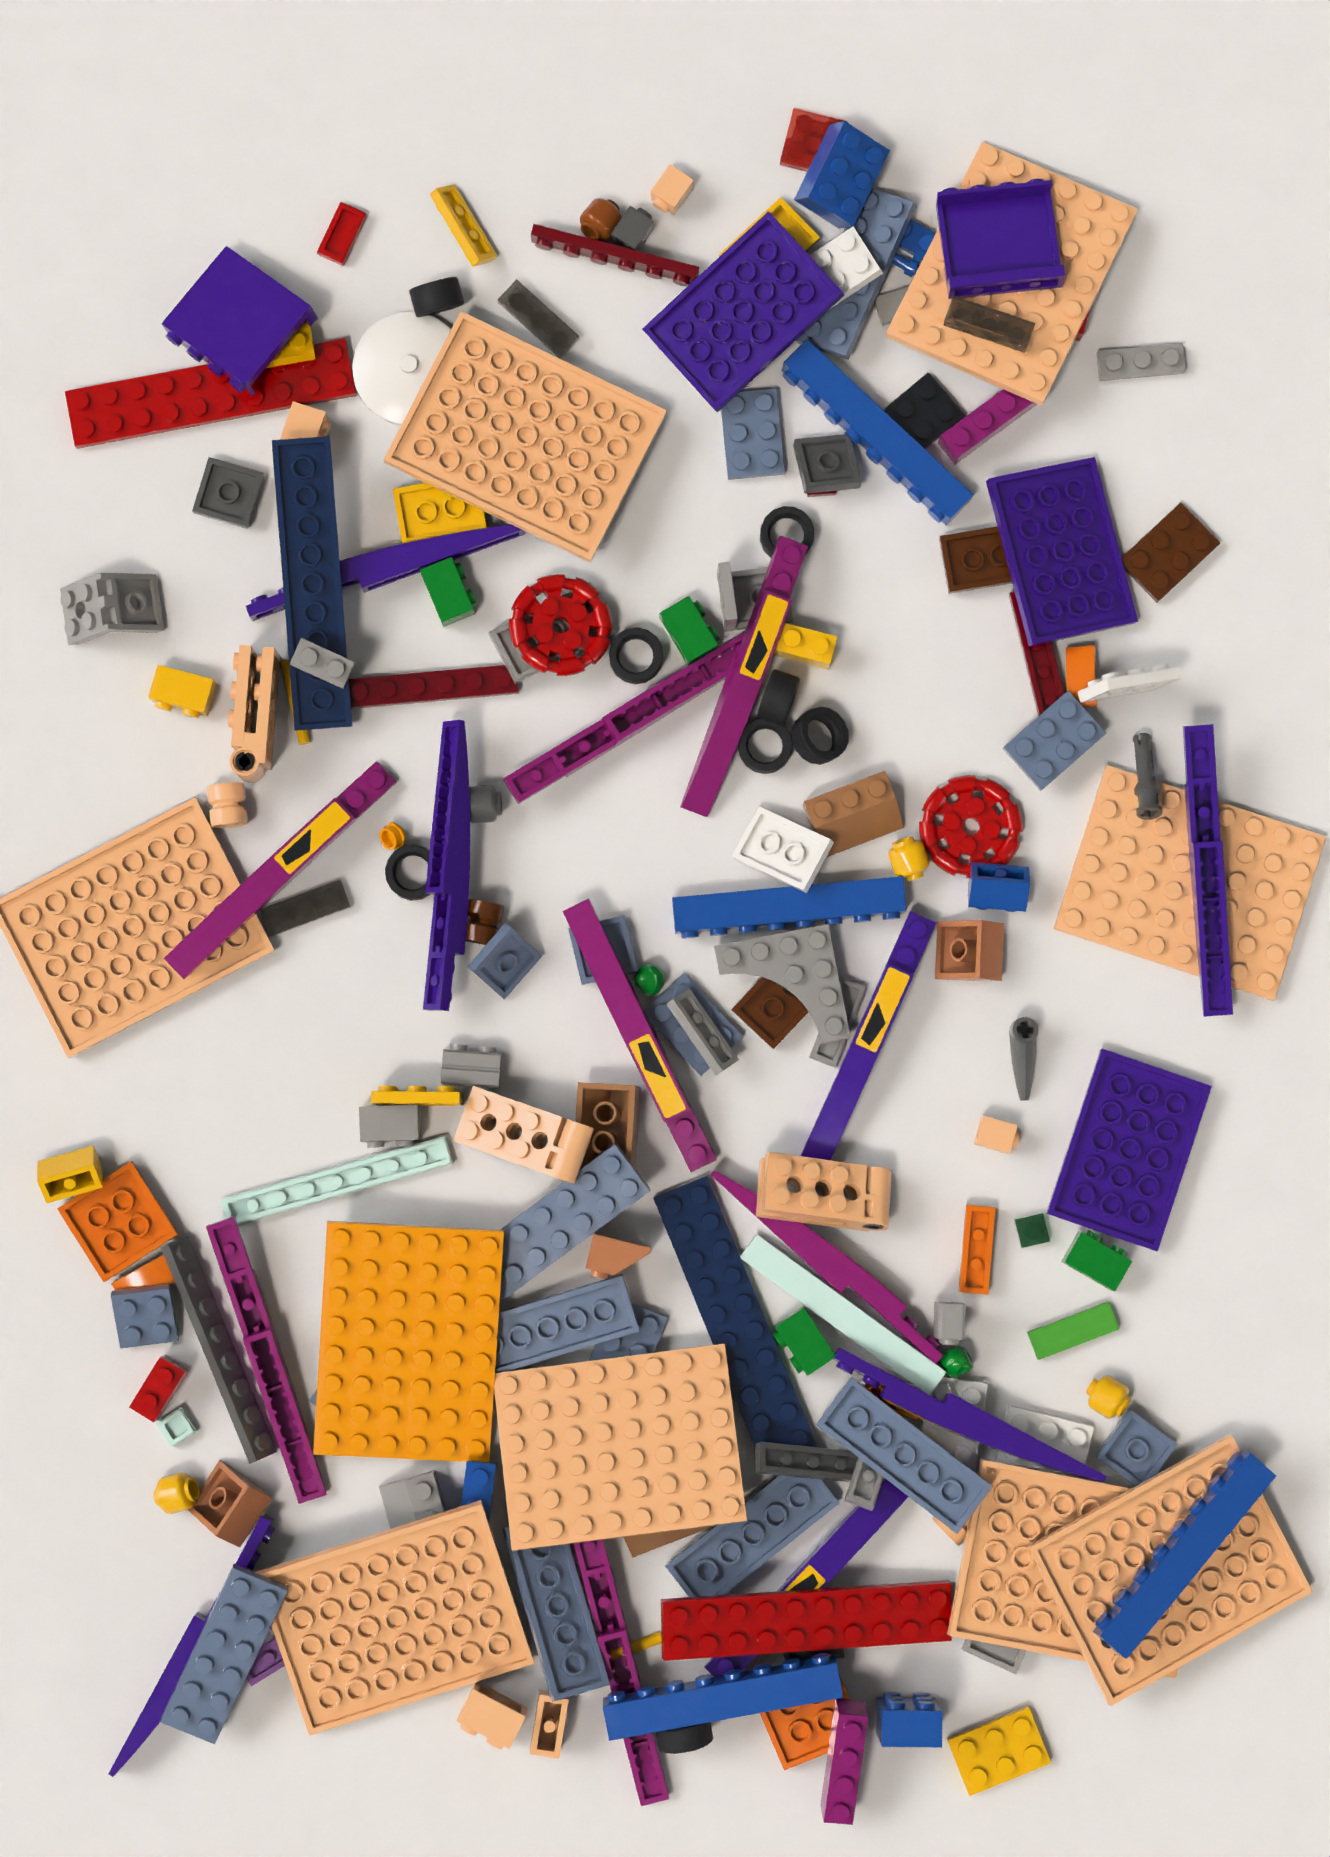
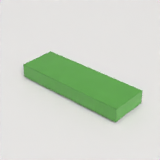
(1073, 1330)

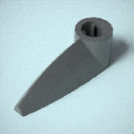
(1023, 1056)

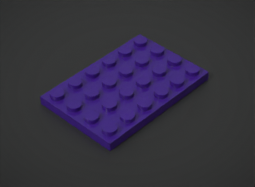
(743, 311)
(1061, 551)
(1128, 1149)

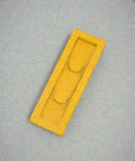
(463, 225)

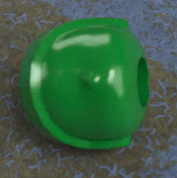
(649, 979)
(956, 1361)

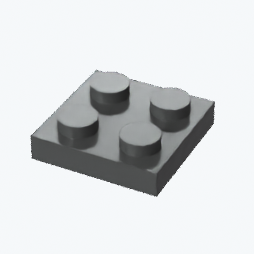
(827, 463)
(228, 493)

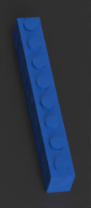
(876, 432)
(788, 905)
(1183, 1553)
(722, 1696)

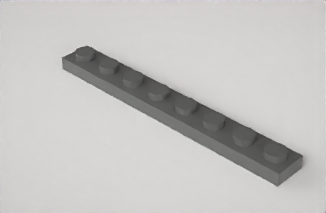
(218, 1349)

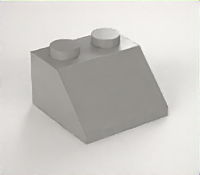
(412, 1499)

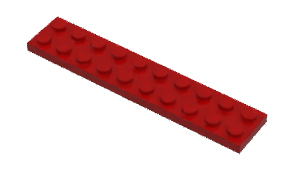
(200, 397)
(805, 1620)

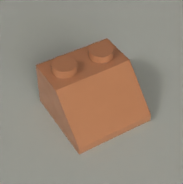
(969, 950)
(612, 1255)
(230, 1504)

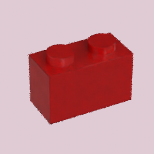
(159, 1388)

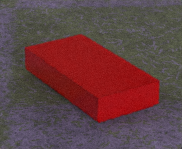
(341, 233)

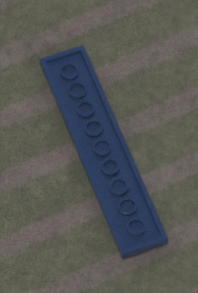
(311, 574)
(733, 1315)

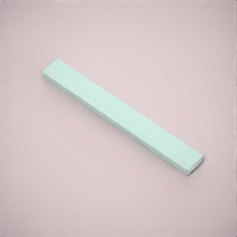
(338, 1181)
(843, 1315)

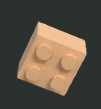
(491, 1716)

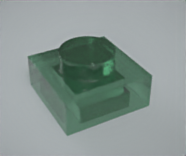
(1031, 1230)

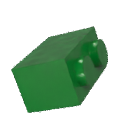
(448, 591)
(689, 630)
(1096, 1260)
(804, 1342)

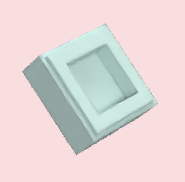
(176, 1427)

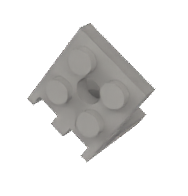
(736, 595)
(109, 606)

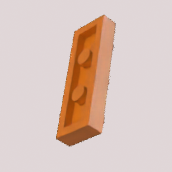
(976, 1249)

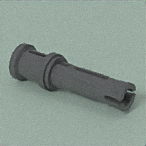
(1146, 788)

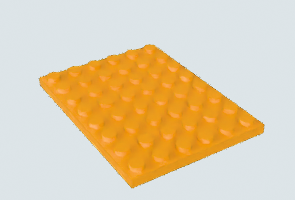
(408, 1341)

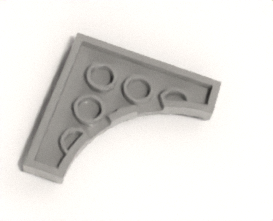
(799, 963)

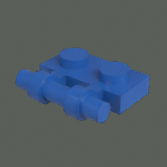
(916, 242)

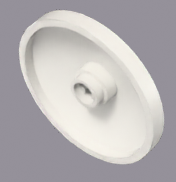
(395, 362)

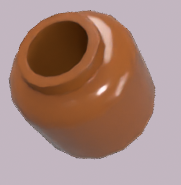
(600, 219)

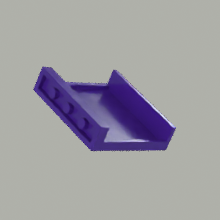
(999, 239)
(236, 319)

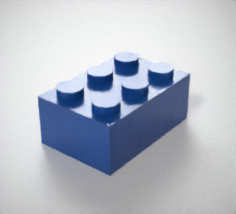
(841, 175)
(908, 1720)

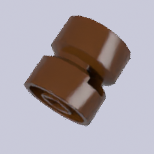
(483, 921)

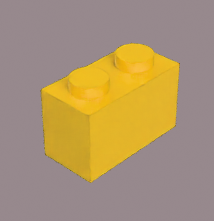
(805, 646)
(182, 691)
(70, 1174)

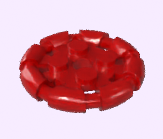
(560, 608)
(974, 809)

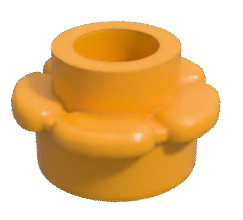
(392, 836)

